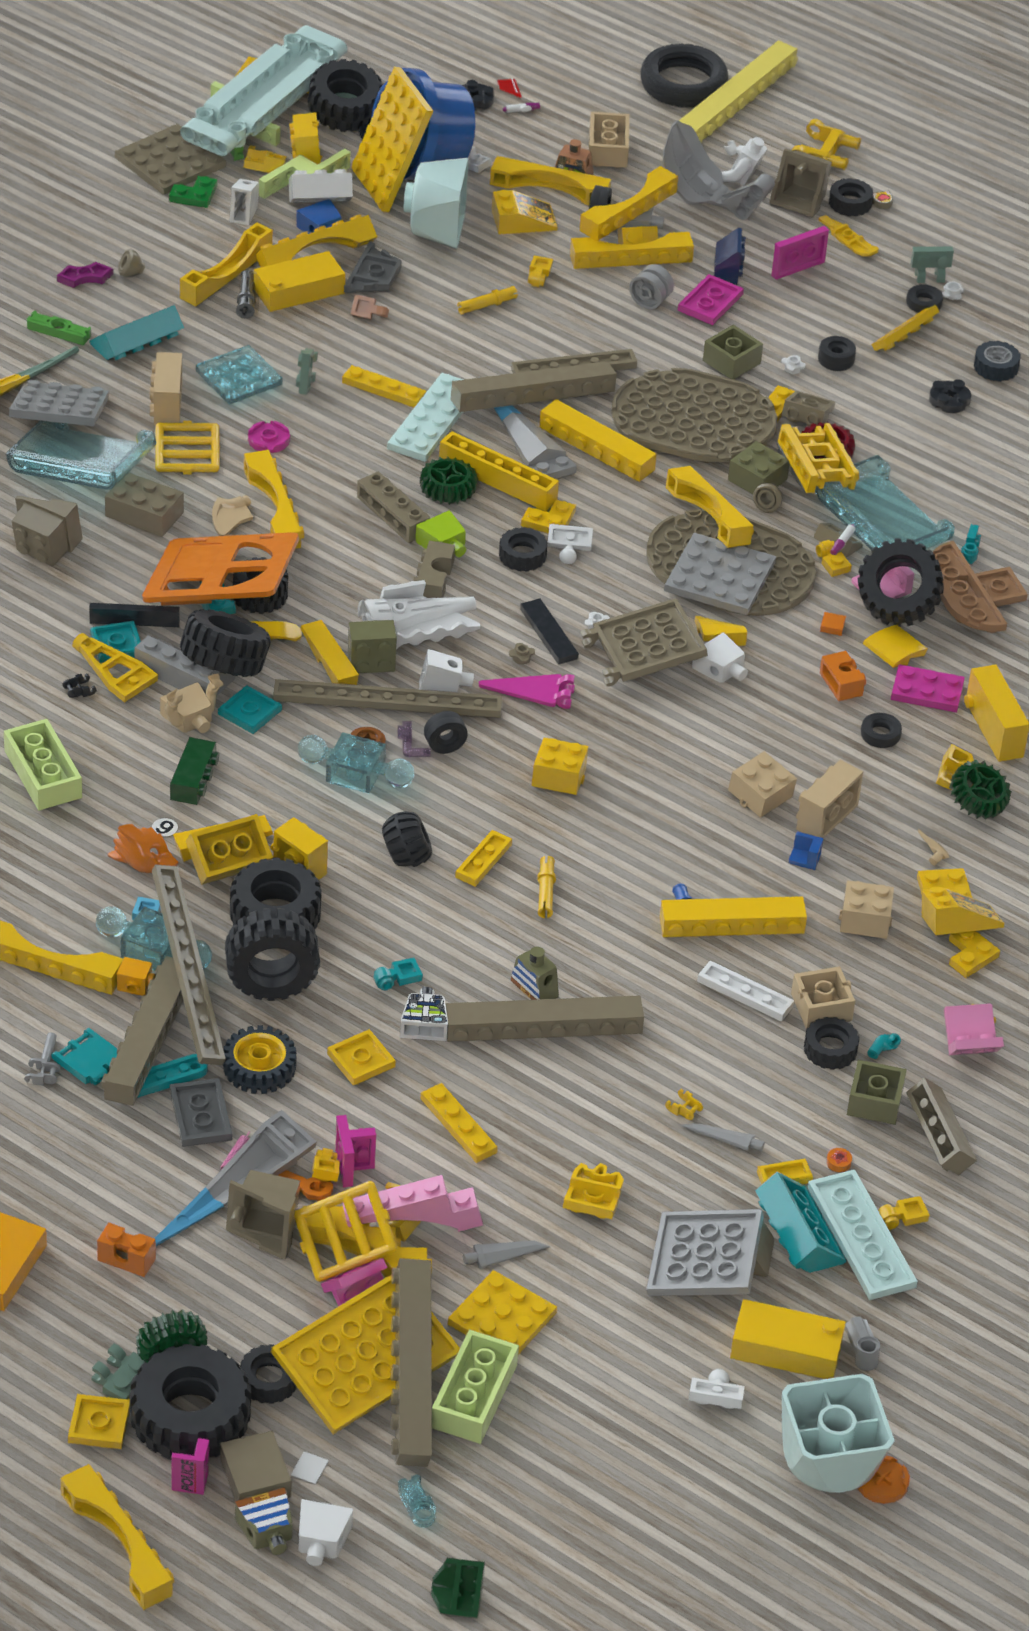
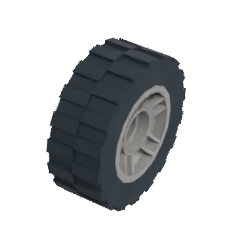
(997, 361)

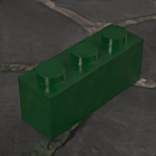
(194, 771)

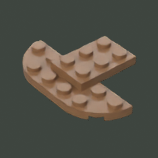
(975, 596)

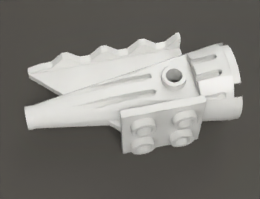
(417, 616)

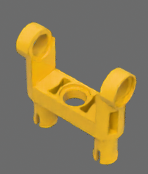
(832, 139)

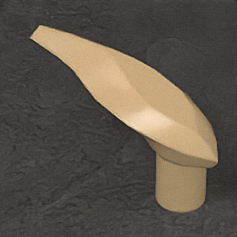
(938, 850)

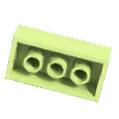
(43, 764)
(474, 1386)

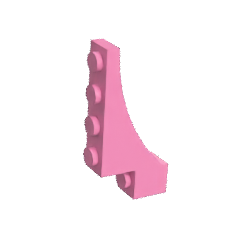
(424, 1201)

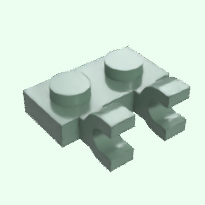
(931, 257)
(306, 375)
(117, 1384)

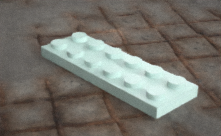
(427, 421)
(862, 1234)

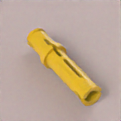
(496, 297)
(546, 879)

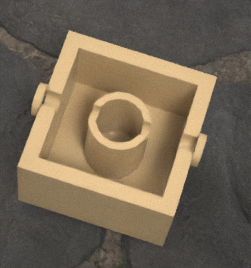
(762, 784)
(866, 909)
(823, 995)

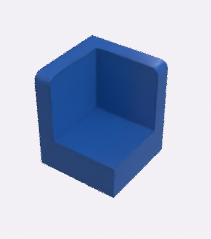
(806, 850)

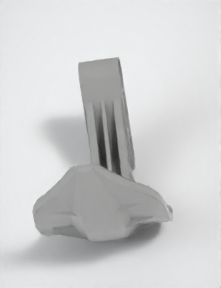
(702, 180)

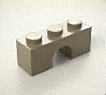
(435, 565)

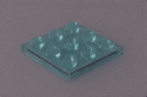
(239, 374)

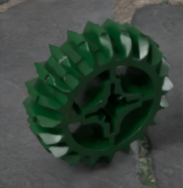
(448, 480)
(980, 789)
(170, 1331)

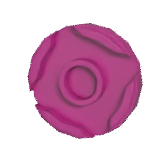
(269, 436)

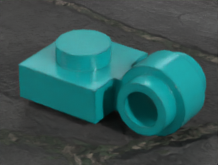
(970, 549)
(404, 971)

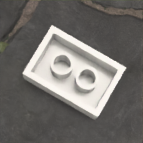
(320, 186)

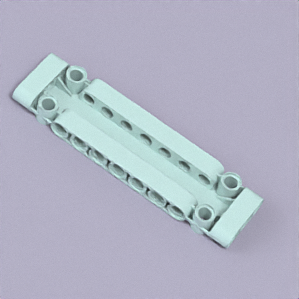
(261, 91)

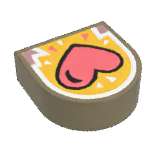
(882, 199)

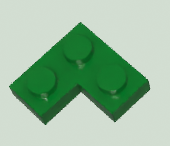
(198, 195)

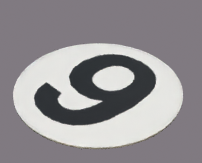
(165, 826)

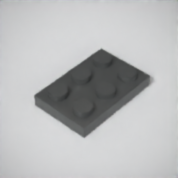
(200, 1112)

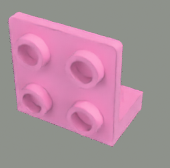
(895, 582)
(971, 1029)

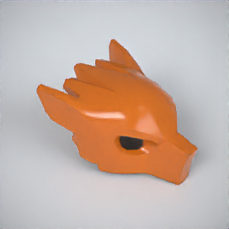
(135, 846)

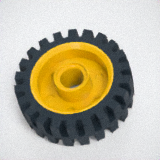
(259, 1059)

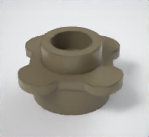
(521, 653)

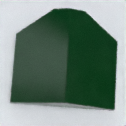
(458, 1587)

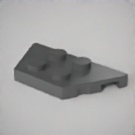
(373, 271)

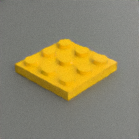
(503, 1311)

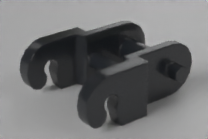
(78, 690)

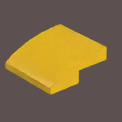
(895, 646)

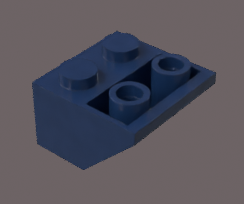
(730, 257)

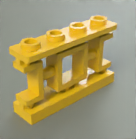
(813, 472)

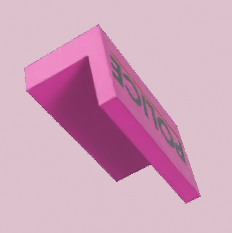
(191, 1472)

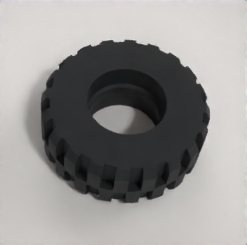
(189, 1372)

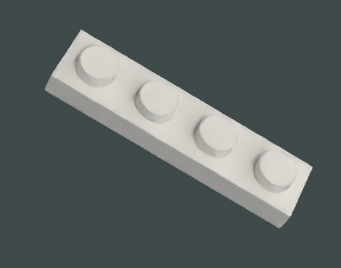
(745, 991)

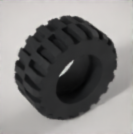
(343, 78)
(892, 556)
(225, 642)
(276, 881)
(272, 931)

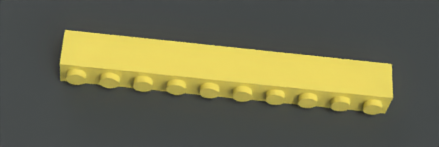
(741, 89)

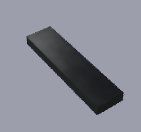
(141, 614)
(549, 631)

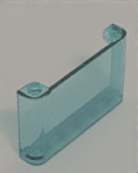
(77, 457)
(881, 509)

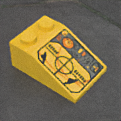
(521, 213)
(955, 913)

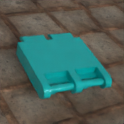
(87, 1060)

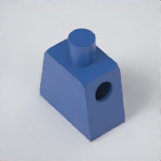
(317, 215)

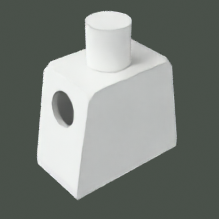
(244, 195)
(723, 660)
(443, 673)
(323, 1530)

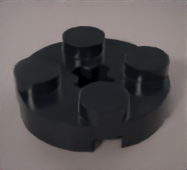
(481, 94)
(941, 393)

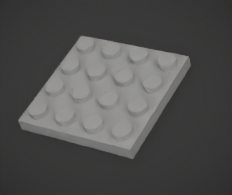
(59, 403)
(720, 574)
(705, 1252)

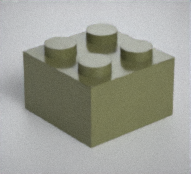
(732, 352)
(758, 466)
(372, 646)
(876, 1092)

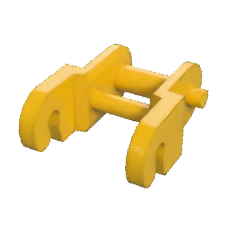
(681, 1109)

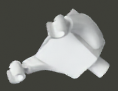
(747, 161)

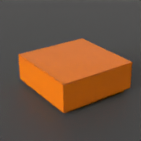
(833, 623)

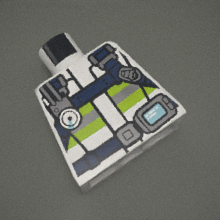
(424, 1016)

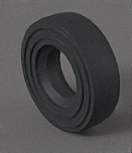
(924, 291)
(881, 720)

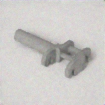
(44, 1064)

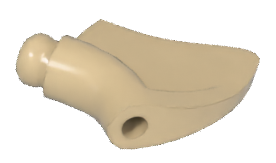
(230, 513)

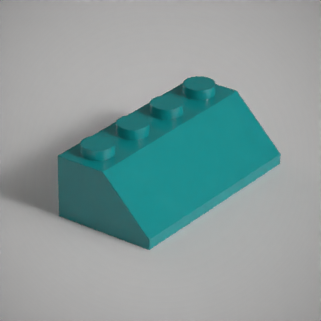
(138, 333)
(799, 1224)

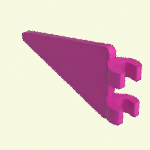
(537, 689)

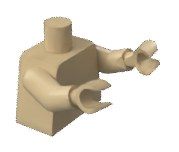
(190, 706)

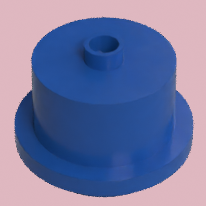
(451, 125)

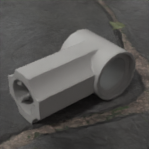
(863, 1343)

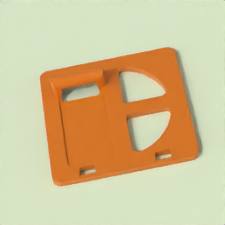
(210, 562)

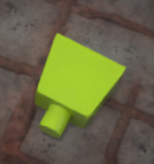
(442, 529)

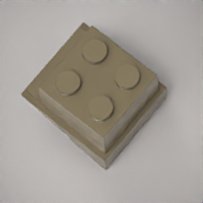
(801, 182)
(46, 528)
(264, 1211)

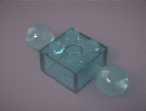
(355, 762)
(144, 937)

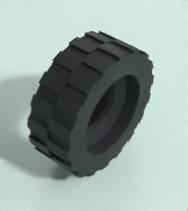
(848, 206)
(523, 537)
(828, 1057)
(266, 1391)

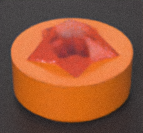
(839, 1160)

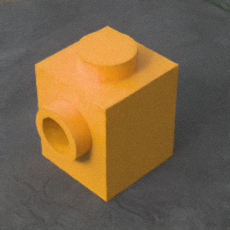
(134, 976)

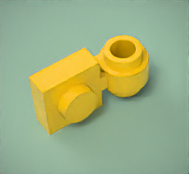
(539, 270)
(834, 564)
(326, 1165)
(908, 1210)

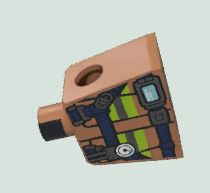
(575, 158)

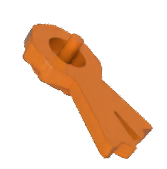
(312, 1187)

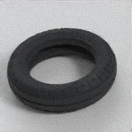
(682, 55)

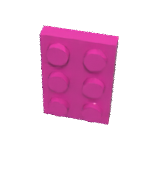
(800, 252)
(710, 299)
(927, 688)

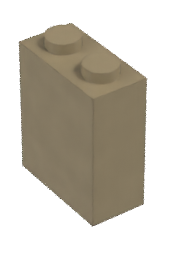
(254, 1466)

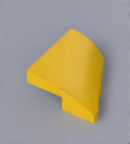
(263, 160)

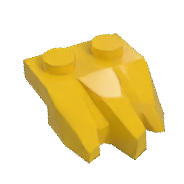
(594, 1191)

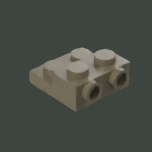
(807, 408)

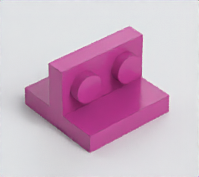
(354, 1149)
(355, 1281)

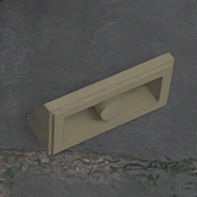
(830, 532)
(764, 1252)

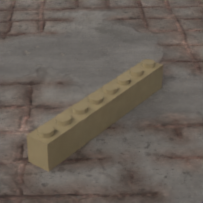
(533, 386)
(544, 1018)
(144, 1037)
(413, 1363)

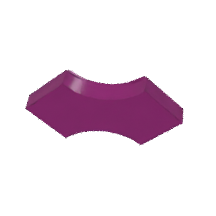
(93, 273)

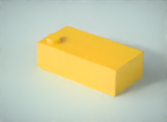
(299, 281)
(997, 713)
(787, 1339)

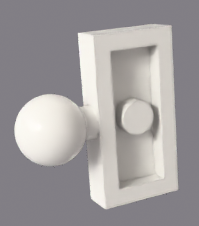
(570, 539)
(717, 1390)

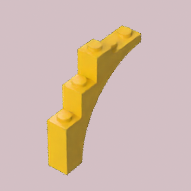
(373, 1236)

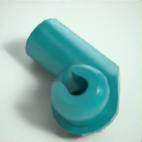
(884, 1043)

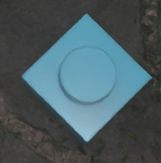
(145, 902)

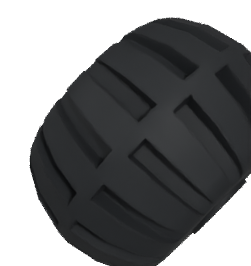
(406, 839)

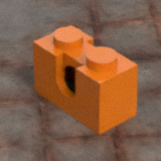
(842, 675)
(140, 1250)

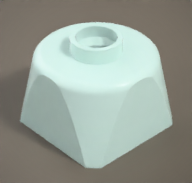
(438, 200)
(834, 1432)

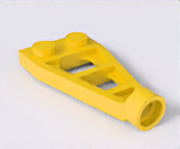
(125, 686)

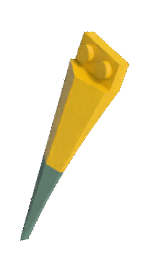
(15, 380)

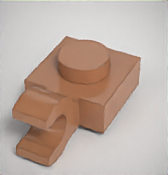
(365, 308)

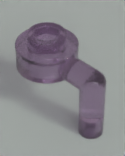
(405, 733)

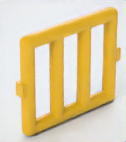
(213, 454)
(367, 1255)

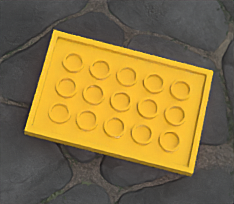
(391, 139)
(346, 1356)

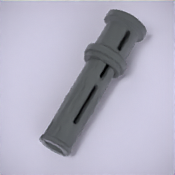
(246, 298)

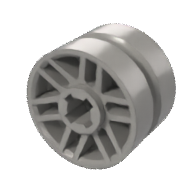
(651, 286)

